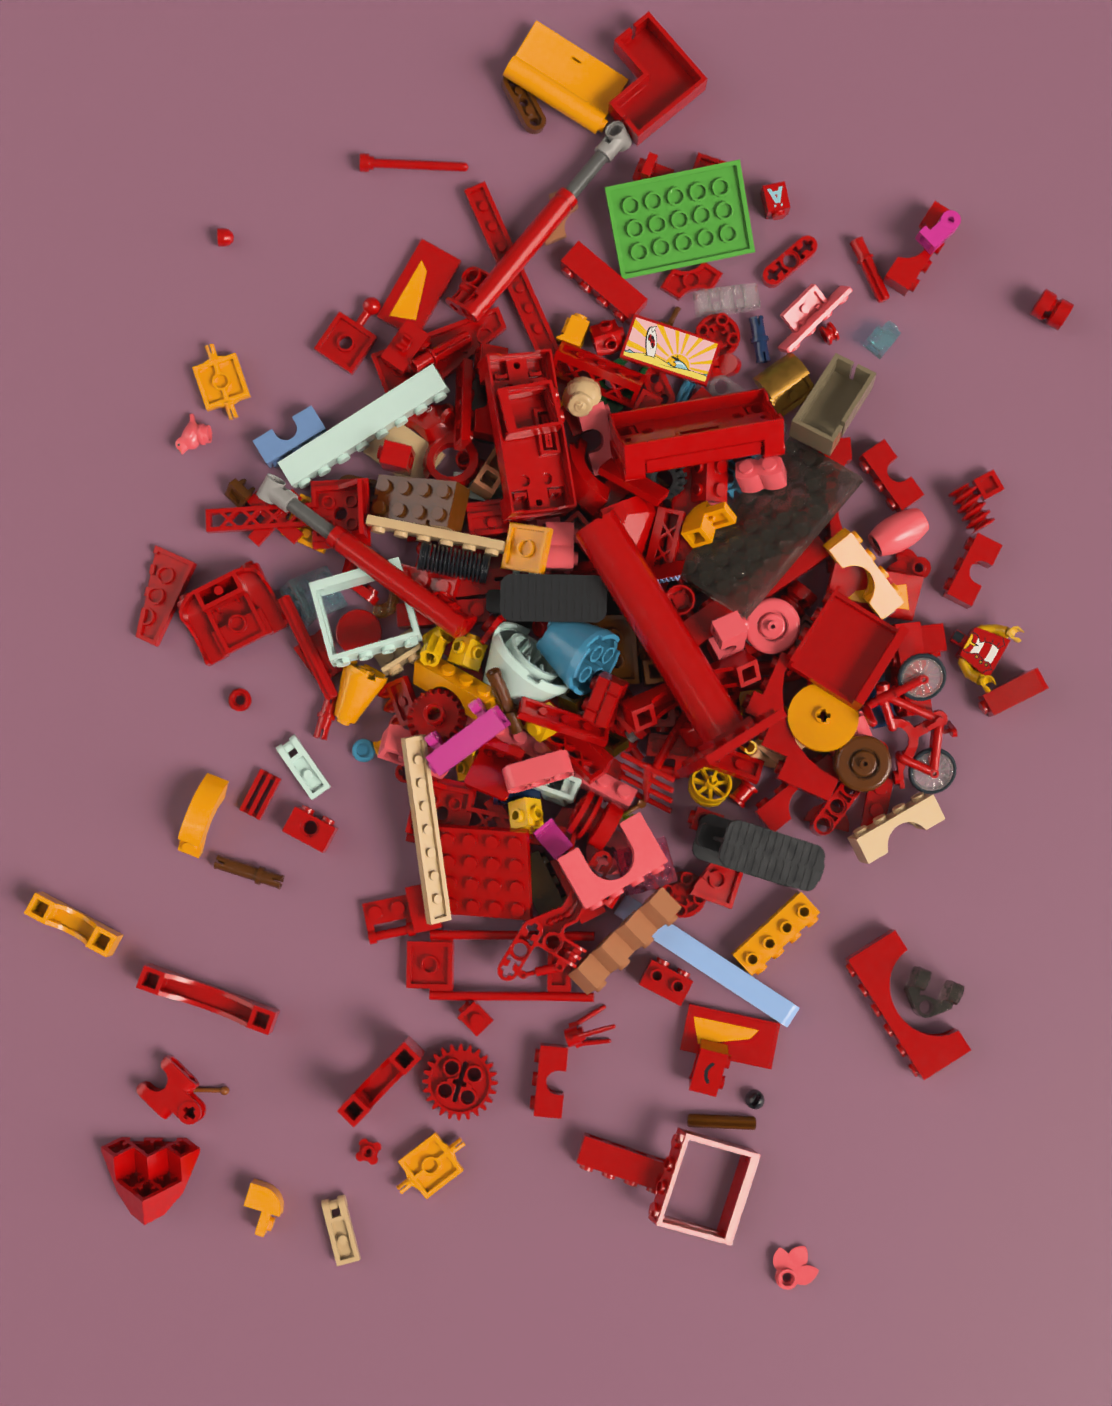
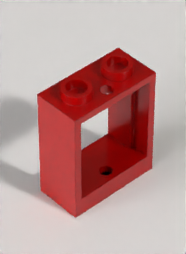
(506, 415)

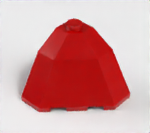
(638, 518)
(150, 1173)

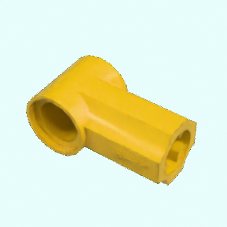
(434, 646)

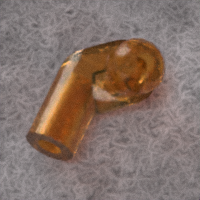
(387, 608)

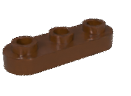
(530, 113)

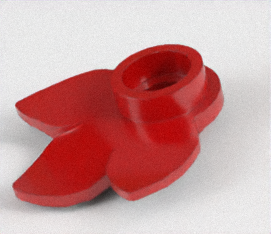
(907, 561)

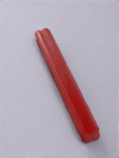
(307, 647)

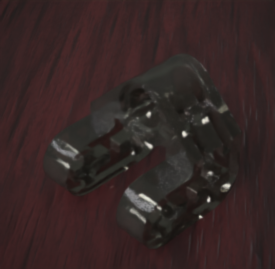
(918, 981)

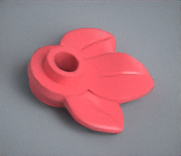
(795, 1264)

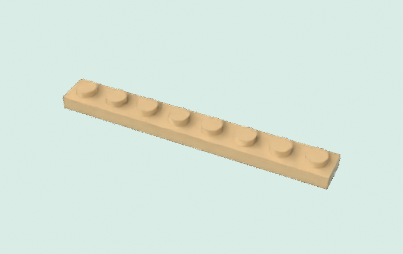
(426, 829)

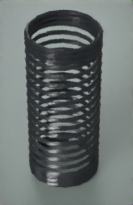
(480, 573)

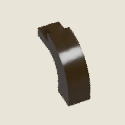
(573, 703)

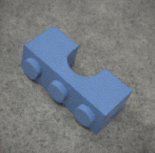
(275, 449)

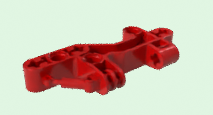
(554, 923)

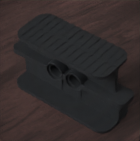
(551, 599)
(759, 852)

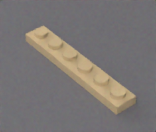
(444, 537)

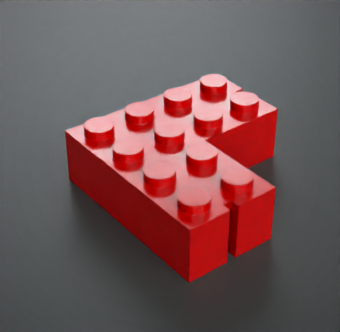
(664, 80)

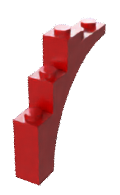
(796, 767)

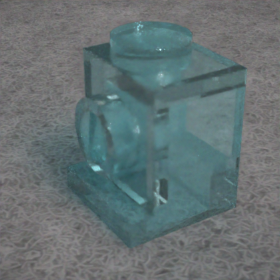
(882, 339)

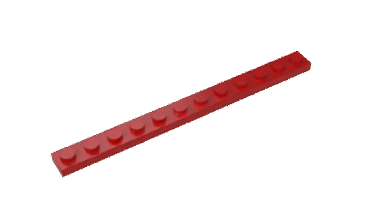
(520, 288)

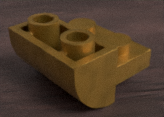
(785, 383)

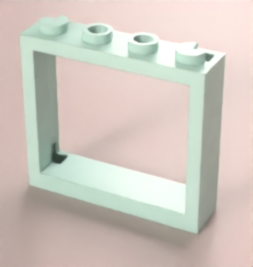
(345, 581)

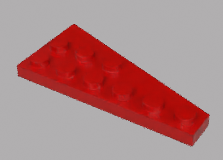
(484, 331)

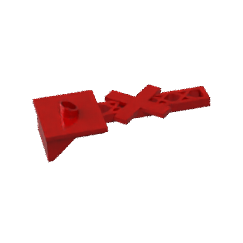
(326, 500)
(460, 805)

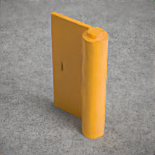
(565, 77)

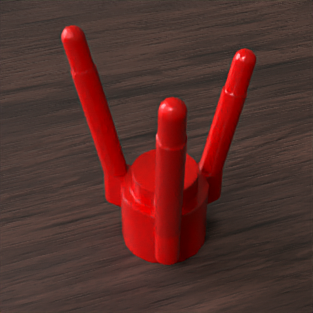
(575, 1035)

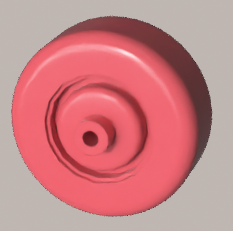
(773, 626)

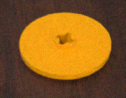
(810, 730)

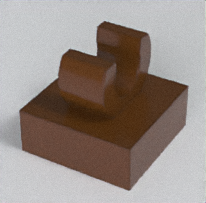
(238, 493)

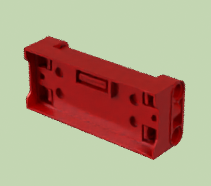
(695, 433)
(532, 468)

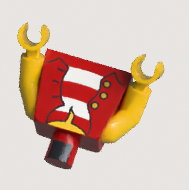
(982, 650)

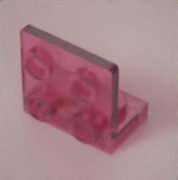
(668, 875)

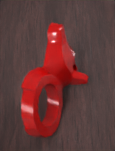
(437, 428)

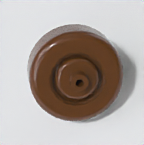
(862, 763)

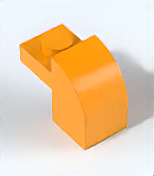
(704, 520)
(266, 1199)

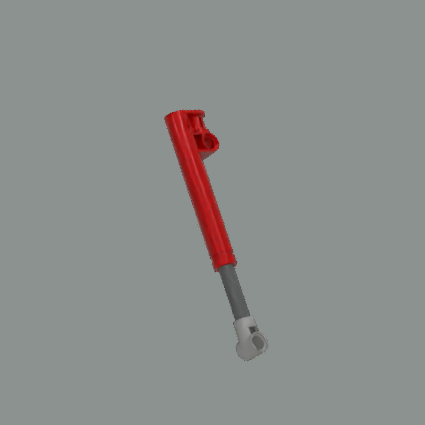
(481, 289)
(436, 606)

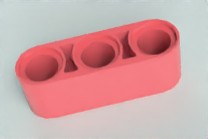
(537, 771)

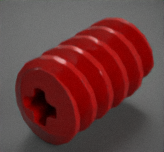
(971, 507)

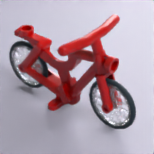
(920, 680)

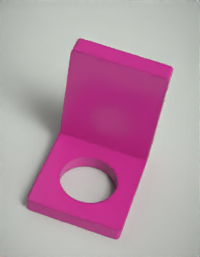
(553, 839)

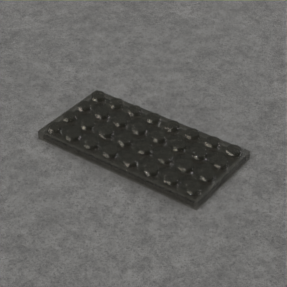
(770, 530)

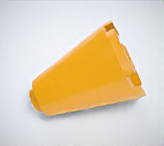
(356, 691)

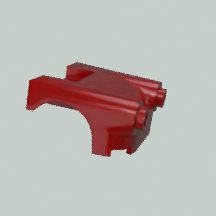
(231, 612)

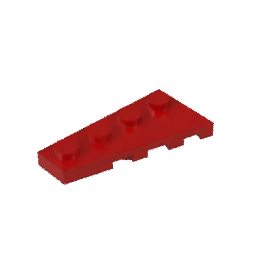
(166, 584)

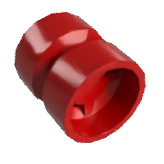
(1051, 309)
(799, 597)
(682, 598)

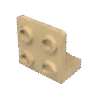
(393, 663)

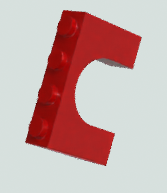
(380, 1081)

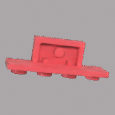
(807, 312)

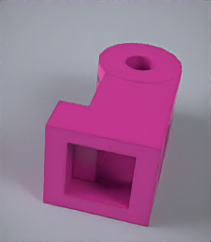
(945, 227)

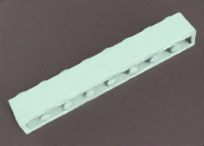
(364, 426)

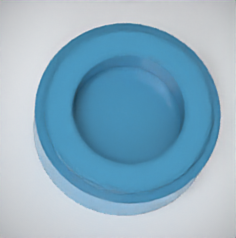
(363, 750)

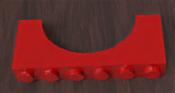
(873, 969)

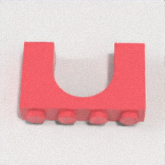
(646, 858)

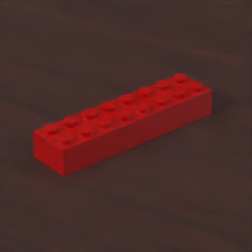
(710, 610)

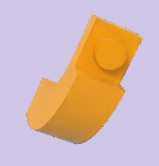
(200, 814)

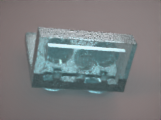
(301, 595)

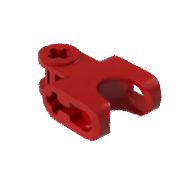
(176, 1096)

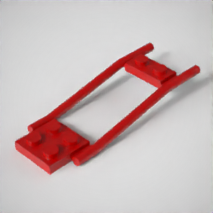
(432, 967)

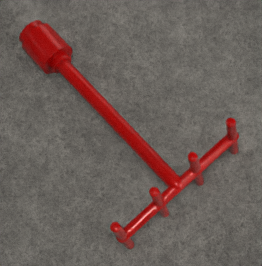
(651, 772)

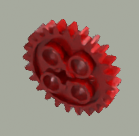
(479, 1087)

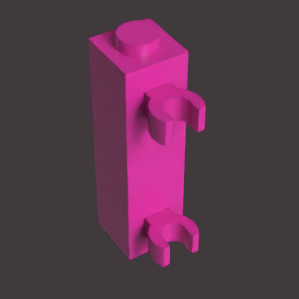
(468, 740)

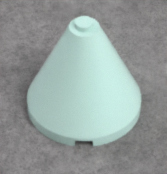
(522, 665)

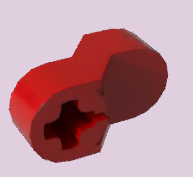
(728, 364)

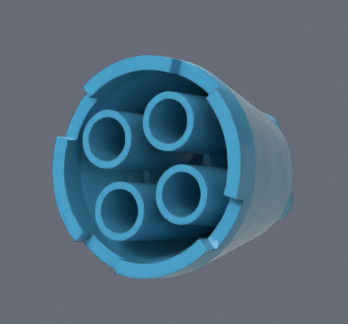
(578, 652)

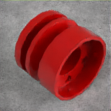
(594, 819)

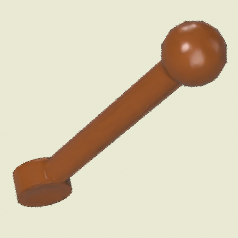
(640, 804)
(223, 1090)

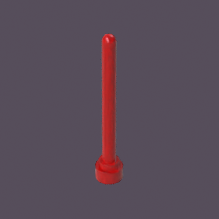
(369, 163)

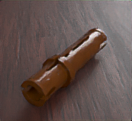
(504, 699)
(259, 875)

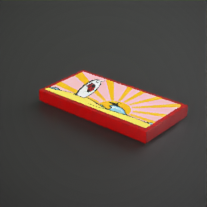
(670, 350)

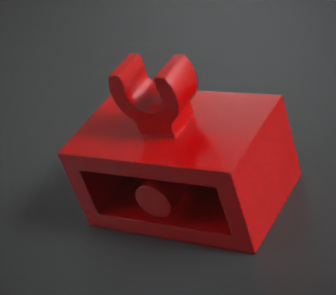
(406, 345)

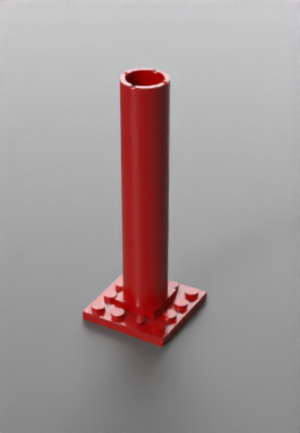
(669, 644)

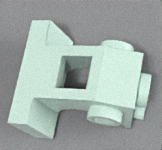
(562, 791)

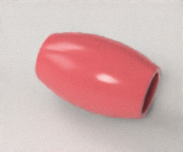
(898, 532)

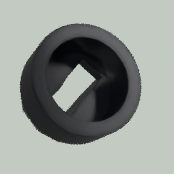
(750, 1097)

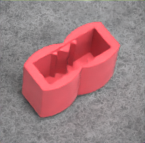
(761, 474)
(561, 551)

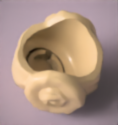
(581, 396)

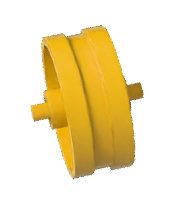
(709, 786)

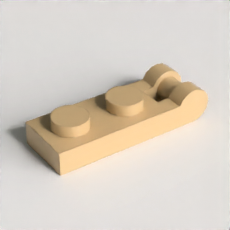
(341, 1231)

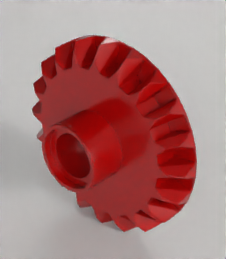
(451, 718)

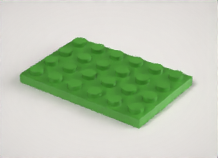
(680, 219)

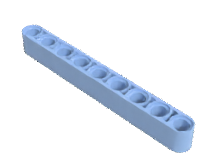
(717, 968)

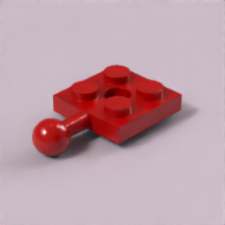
(345, 327)

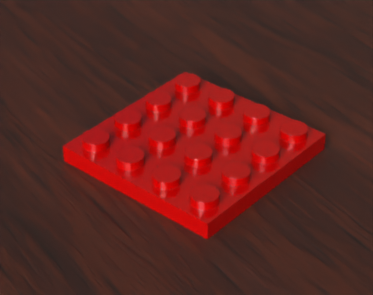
(487, 871)

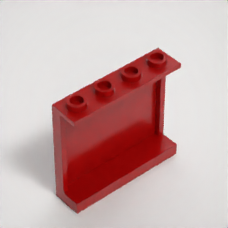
(845, 649)

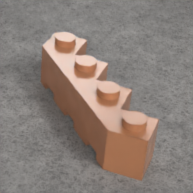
(618, 946)

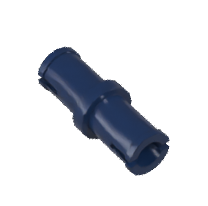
(759, 339)

